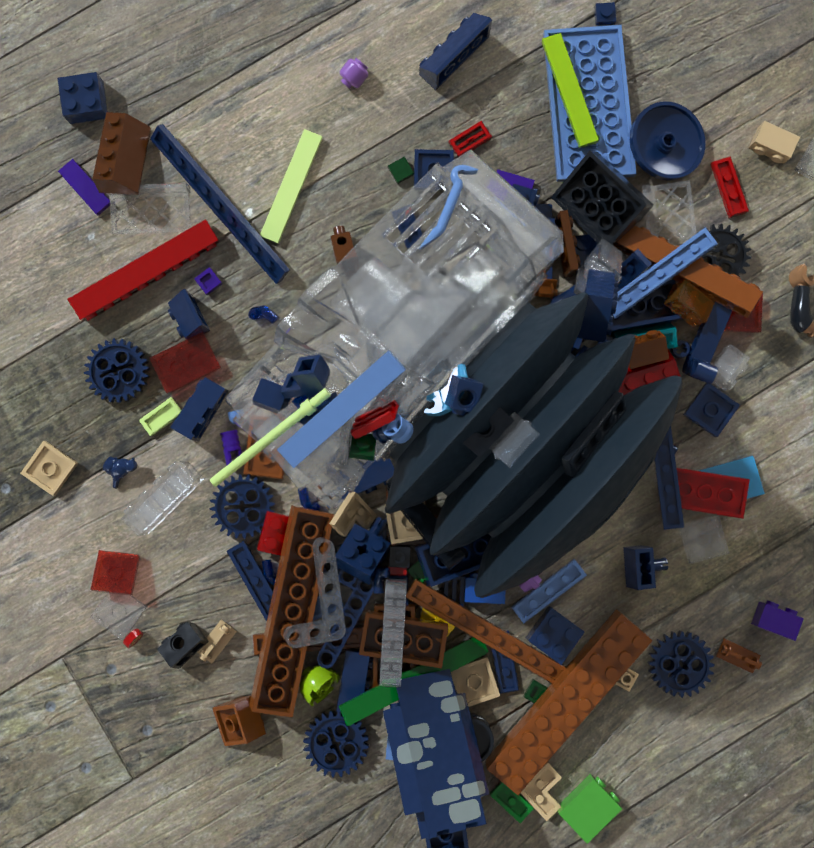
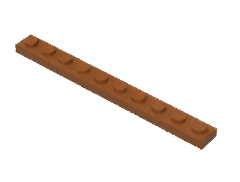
(484, 631)

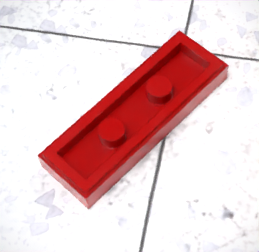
(729, 187)

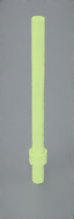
(307, 408)

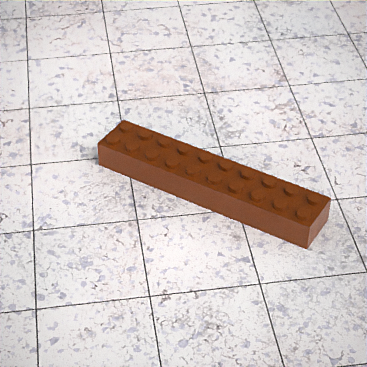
(291, 604)
(567, 702)

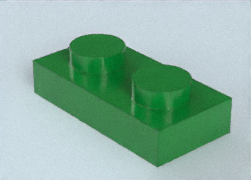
(514, 804)

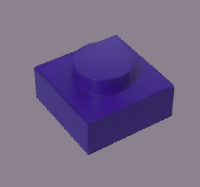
(208, 281)

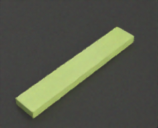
(291, 186)

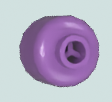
(353, 73)

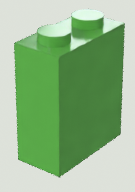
(589, 808)

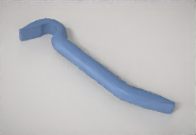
(450, 203)

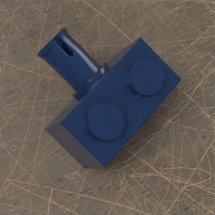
(641, 567)

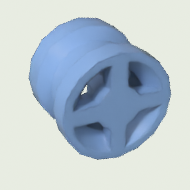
(398, 430)

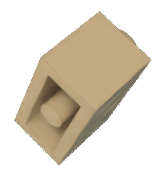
(774, 142)

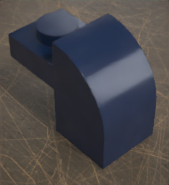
(308, 377)

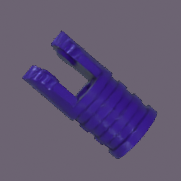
(230, 443)

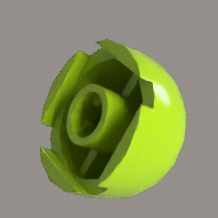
(317, 683)

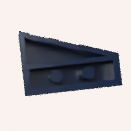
(199, 409)

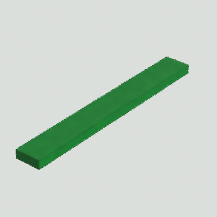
(381, 696)

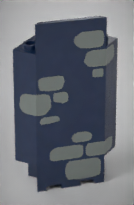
(436, 755)

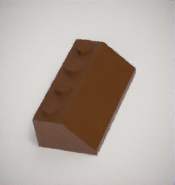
(121, 154)

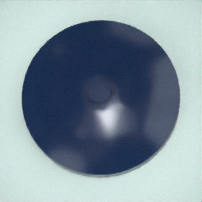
(667, 141)

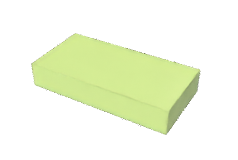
(160, 416)

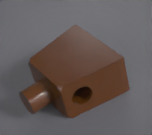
(341, 243)

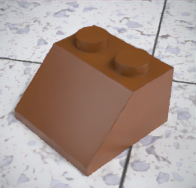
(238, 722)

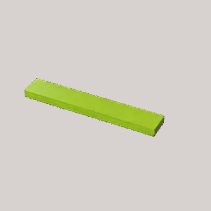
(570, 90)

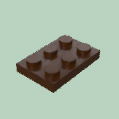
(569, 259)

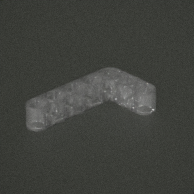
(326, 600)
(393, 632)

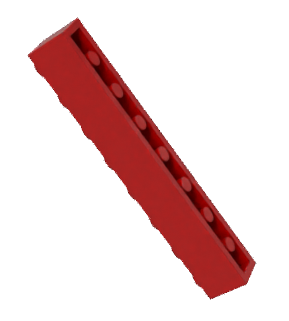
(142, 270)

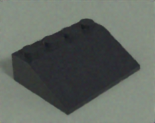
(601, 199)

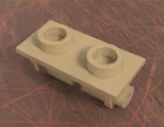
(217, 640)

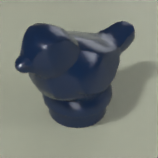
(119, 468)

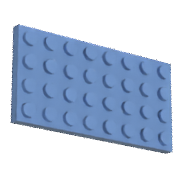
(601, 74)

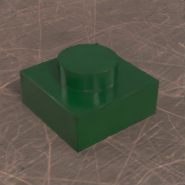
(363, 447)

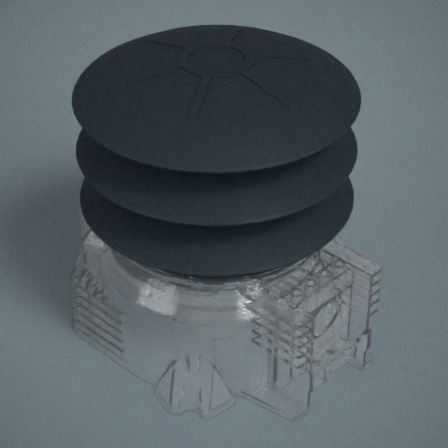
(472, 306)

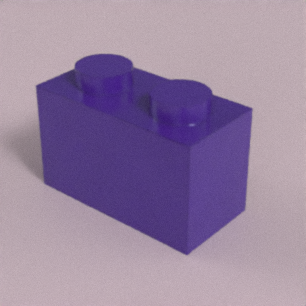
(776, 620)

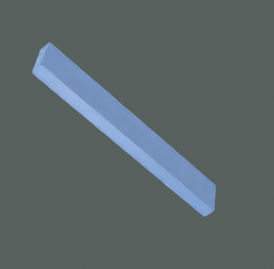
(664, 271)
(341, 408)

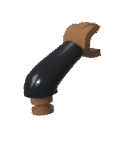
(800, 307)

